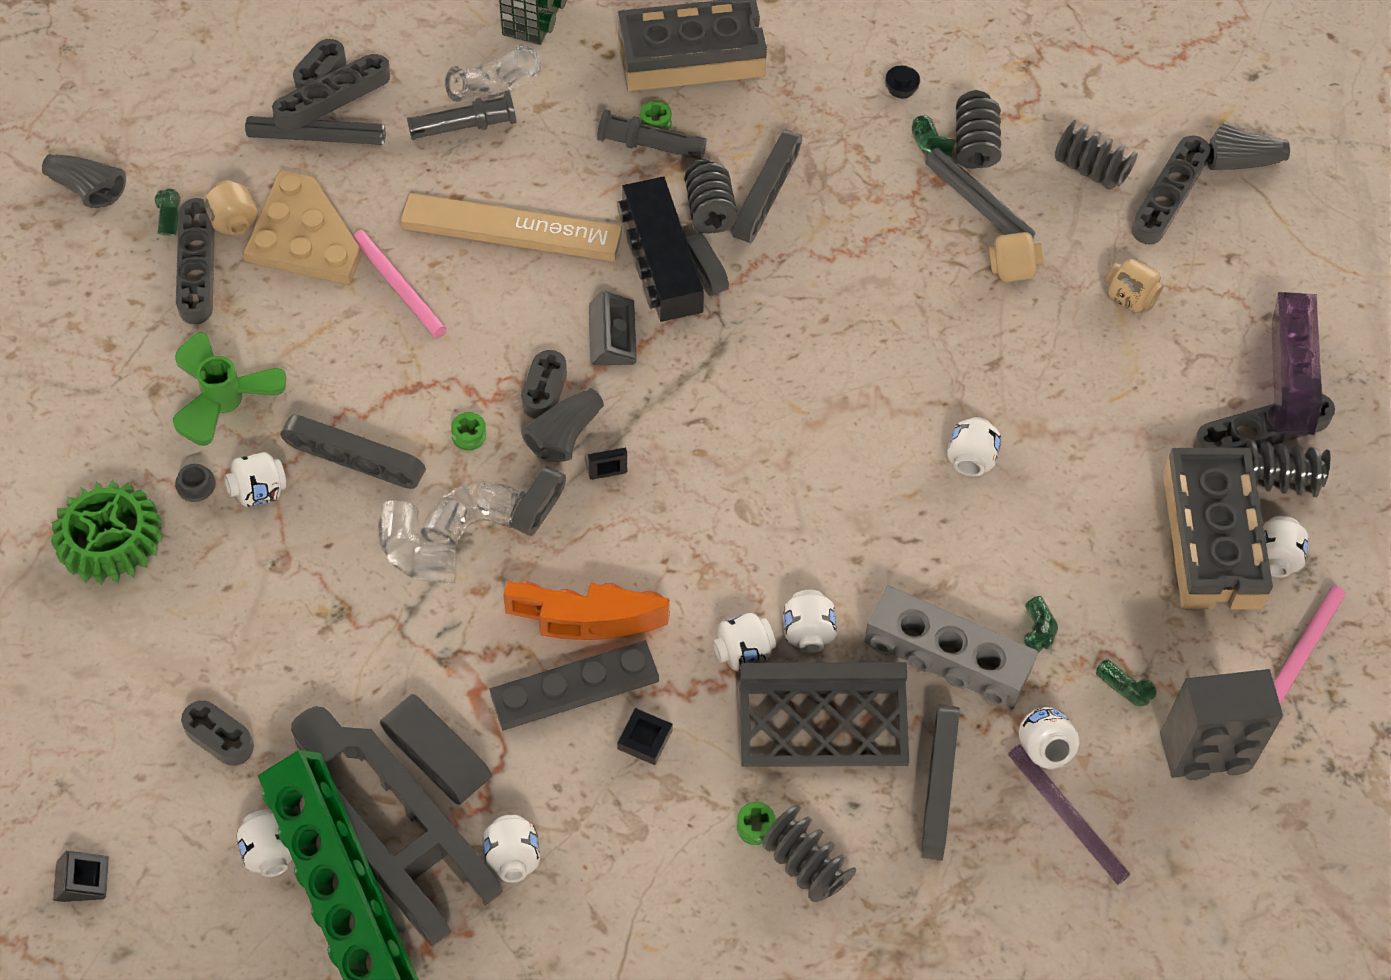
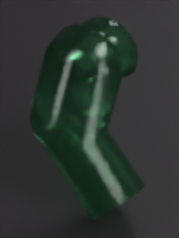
(928, 138)
(169, 204)
(1044, 626)
(1136, 692)

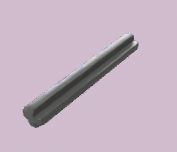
(318, 131)
(976, 193)

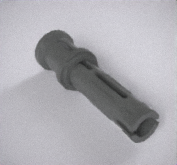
(478, 114)
(635, 133)

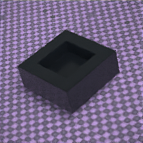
(645, 736)

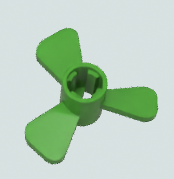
(219, 388)

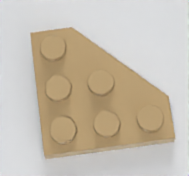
(302, 232)

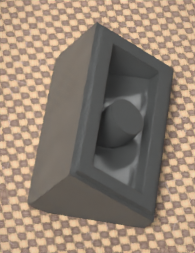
(612, 330)

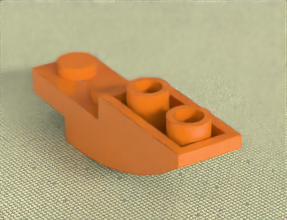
(603, 614)

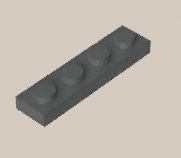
(574, 685)

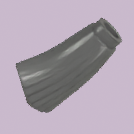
(1243, 150)
(92, 181)
(556, 430)

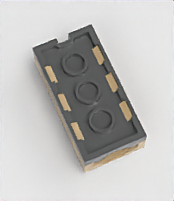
(691, 44)
(1216, 528)

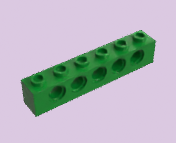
(341, 854)

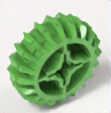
(111, 545)

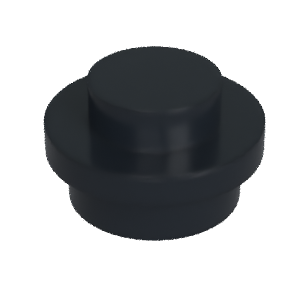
(902, 81)

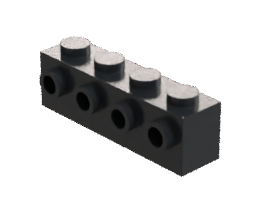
(661, 249)

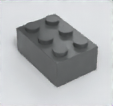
(1220, 724)

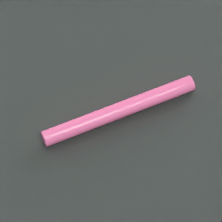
(399, 284)
(1308, 641)

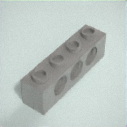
(941, 628)

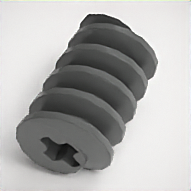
(977, 130)
(1094, 157)
(710, 197)
(1290, 467)
(805, 856)

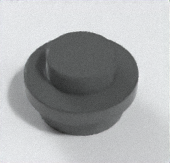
(195, 483)

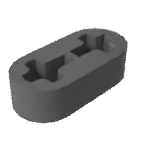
(315, 65)
(708, 265)
(536, 382)
(538, 501)
(212, 739)

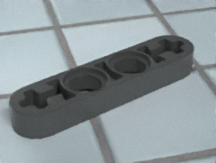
(298, 110)
(767, 186)
(1174, 190)
(194, 260)
(1258, 419)
(353, 451)
(940, 782)

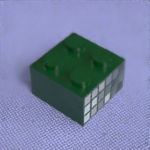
(529, 18)

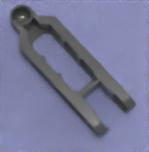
(320, 732)

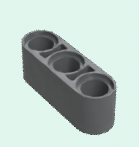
(435, 749)

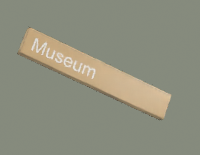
(511, 227)

